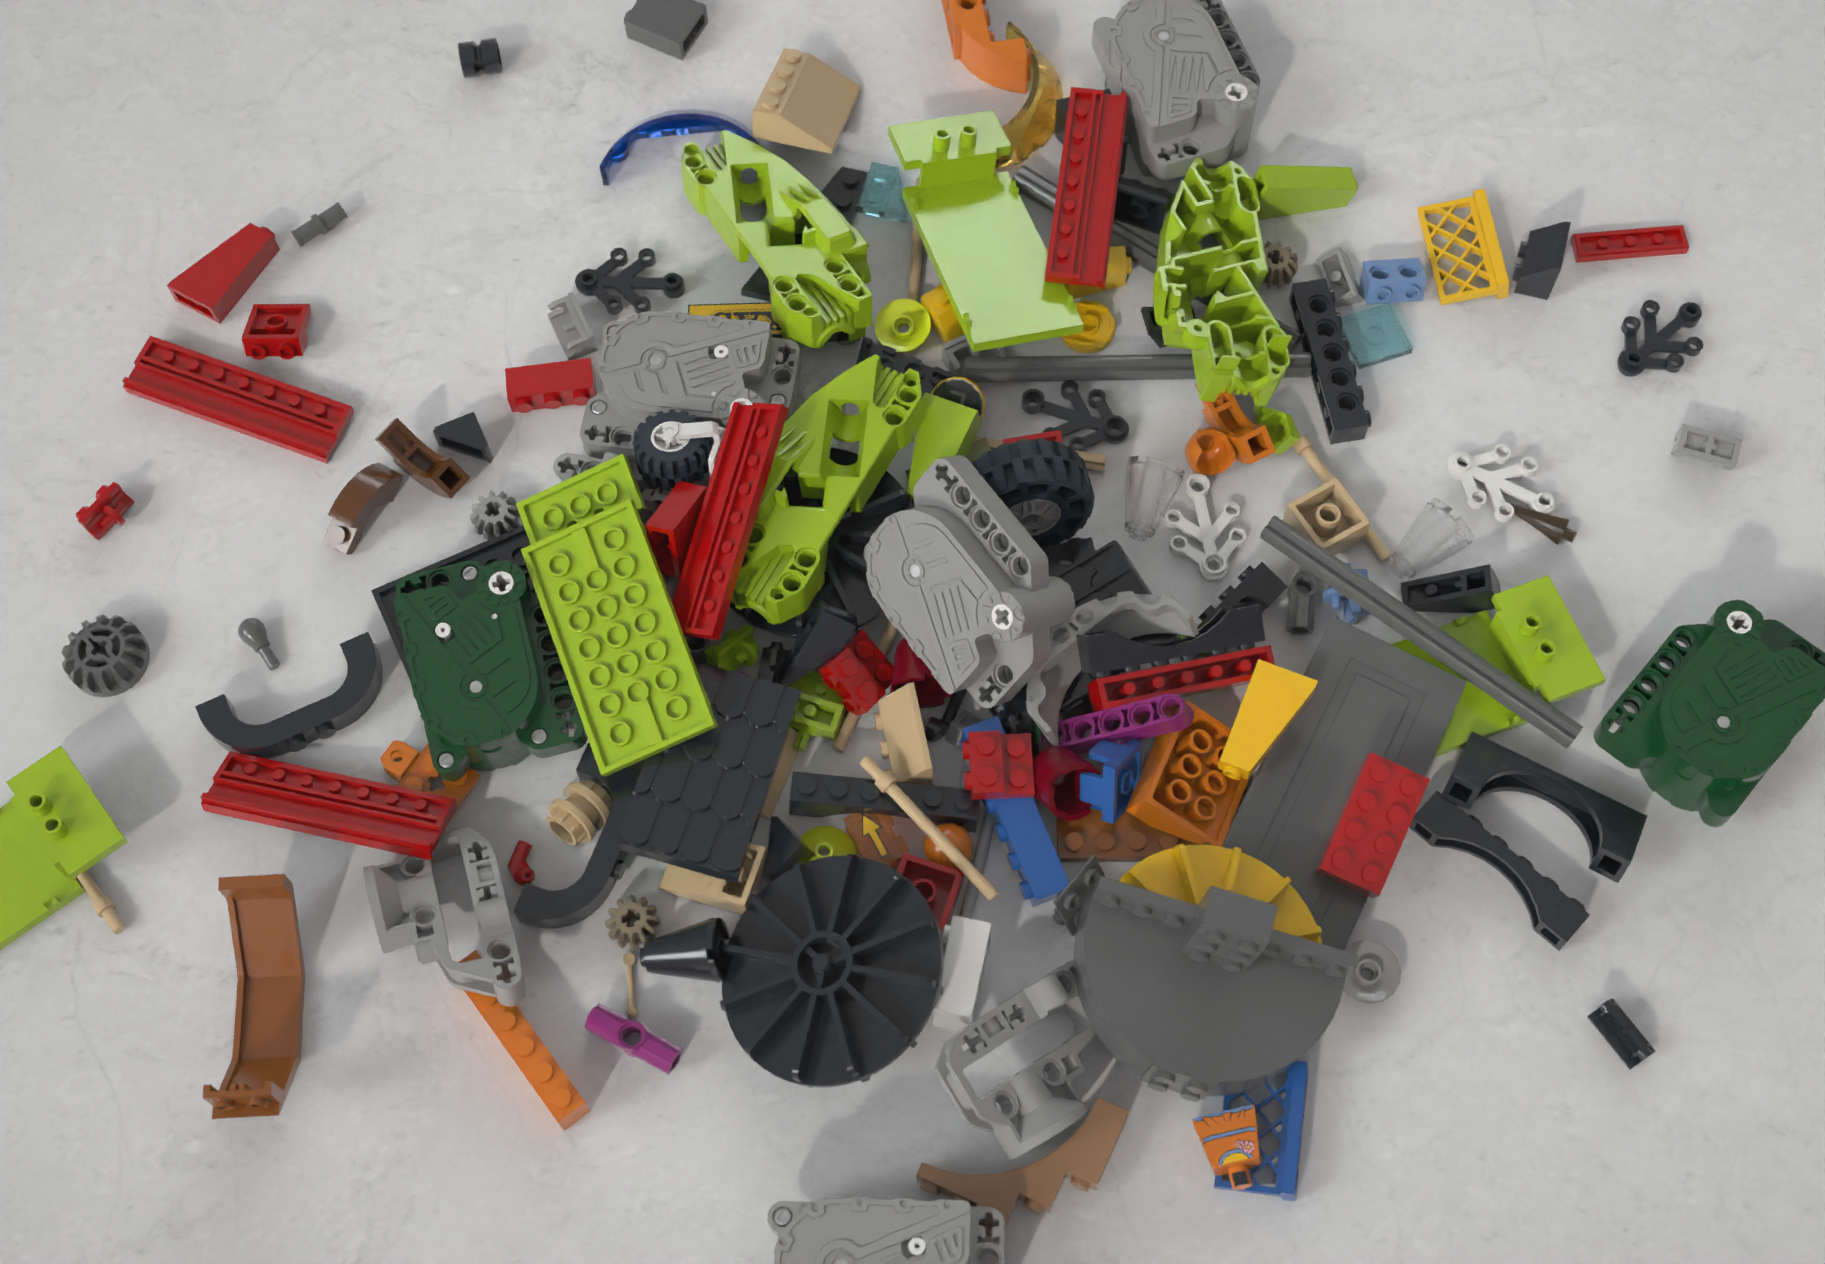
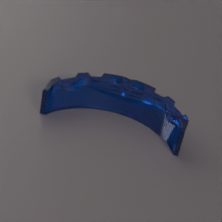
(671, 124)

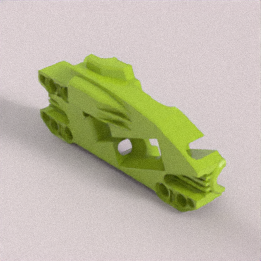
(792, 541)

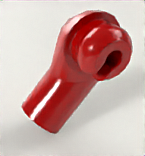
(518, 865)

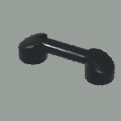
(938, 728)

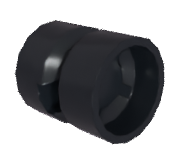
(480, 57)

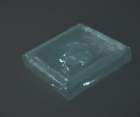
(1375, 335)

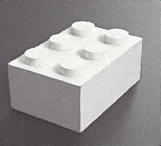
(965, 957)

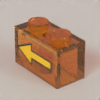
(875, 838)

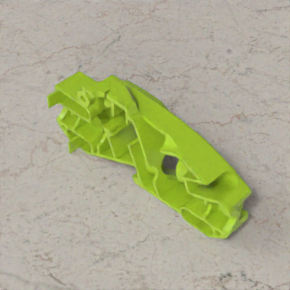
(811, 284)
(1237, 338)

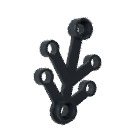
(626, 281)
(1658, 341)
(1079, 417)

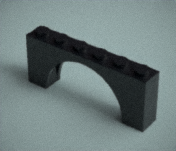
(1607, 825)

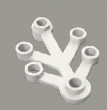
(1497, 481)
(1205, 532)

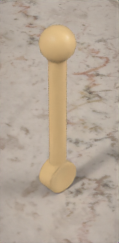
(629, 960)

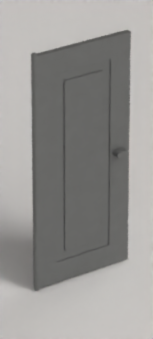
(1363, 703)

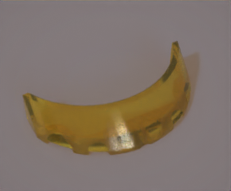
(1036, 119)

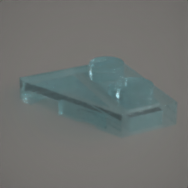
(883, 194)

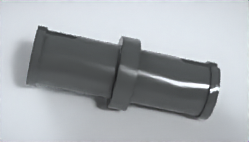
(319, 224)

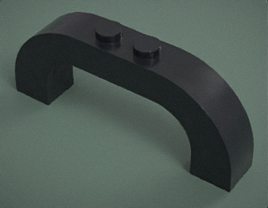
(308, 723)
(573, 904)

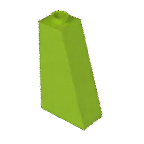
(1302, 189)
(944, 432)

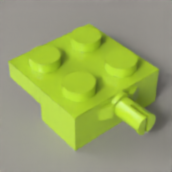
(818, 711)

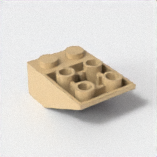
(716, 891)

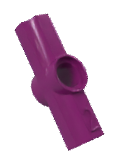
(616, 1028)

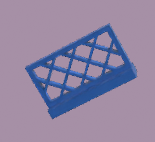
(1290, 1137)

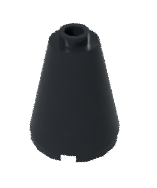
(688, 952)

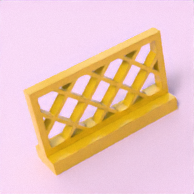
(1488, 249)

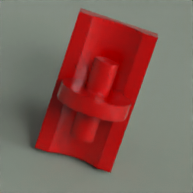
(105, 511)

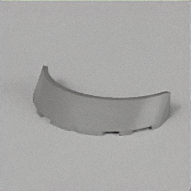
(1127, 615)

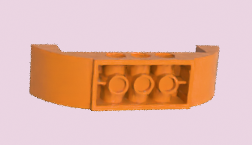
(995, 62)

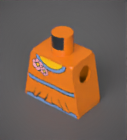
(1231, 1143)

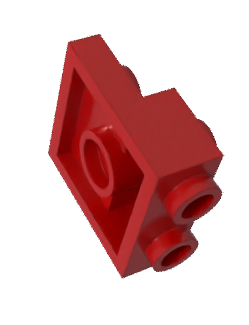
(276, 330)
(858, 674)
(998, 765)

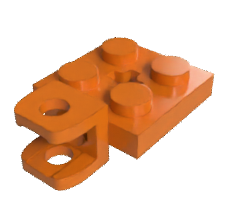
(417, 770)

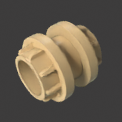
(575, 817)

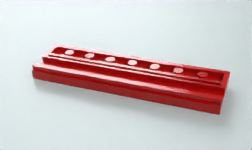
(1087, 188)
(238, 399)
(727, 518)
(329, 805)

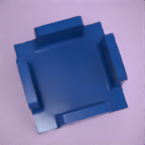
(1120, 775)

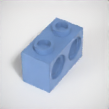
(1392, 281)

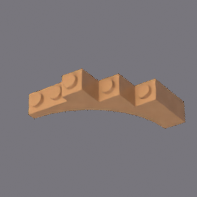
(1037, 1184)

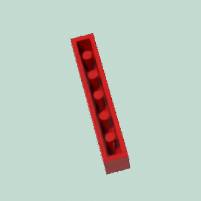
(1179, 678)

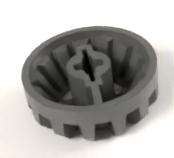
(112, 674)

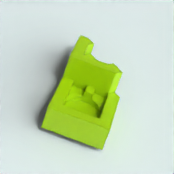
(1279, 426)

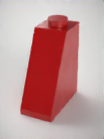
(673, 526)

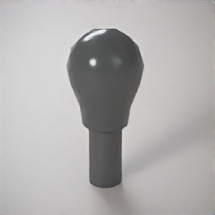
(254, 635)

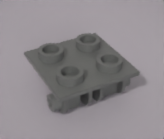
(1075, 894)

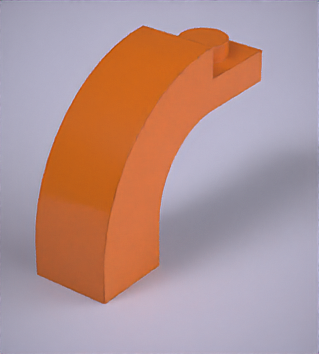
(1248, 439)

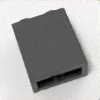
(666, 24)

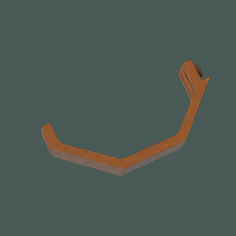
(267, 997)

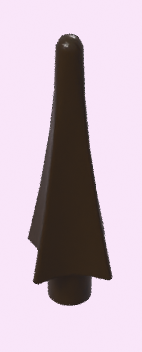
(1550, 526)

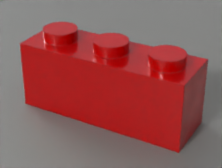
(550, 385)

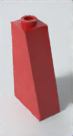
(225, 273)

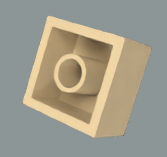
(1328, 517)

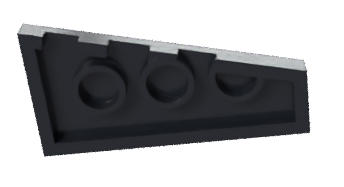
(889, 358)

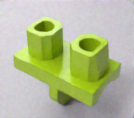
(736, 650)

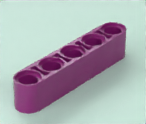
(1131, 723)

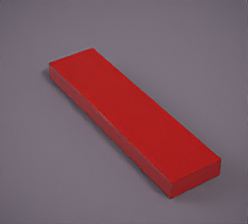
(1629, 243)

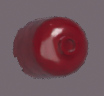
(910, 669)
(1058, 782)

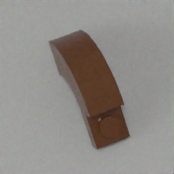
(420, 462)
(357, 502)

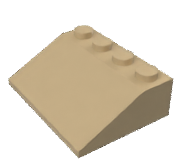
(804, 103)

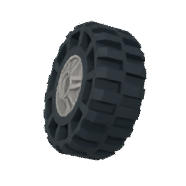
(1041, 486)

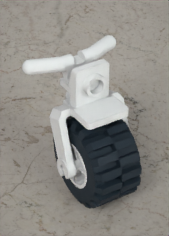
(675, 448)

